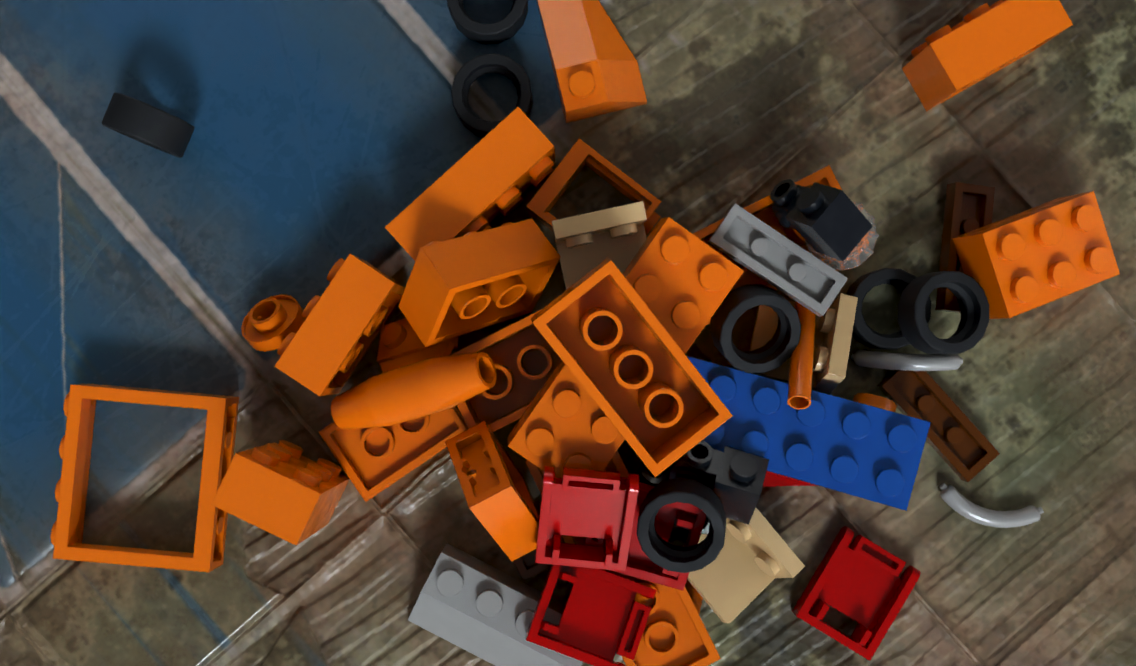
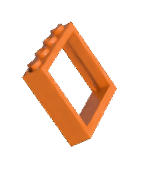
(73, 485)

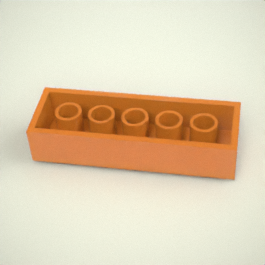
(683, 288)

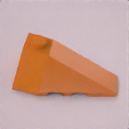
(589, 59)

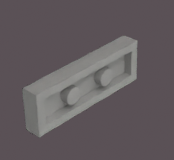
(778, 260)

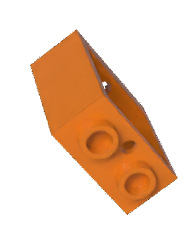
(567, 171)
(495, 490)

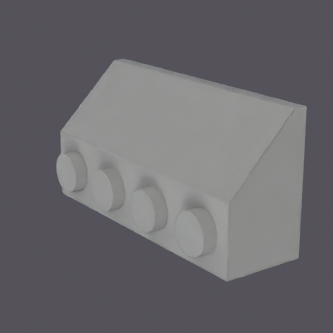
(484, 611)

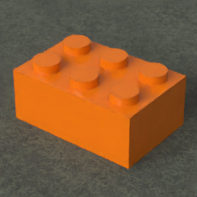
(981, 46)
(1039, 254)
(477, 280)
(339, 326)
(281, 490)

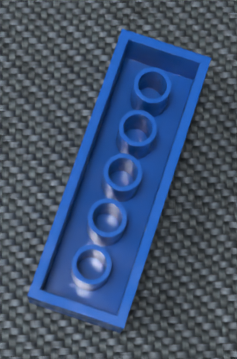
(827, 444)

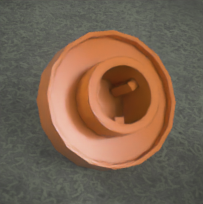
(271, 322)

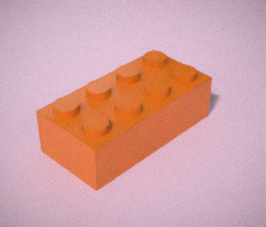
(478, 185)
(631, 367)

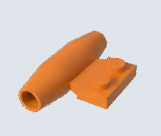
(413, 381)

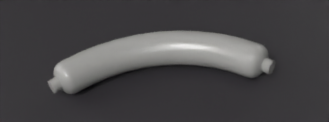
(907, 362)
(986, 516)

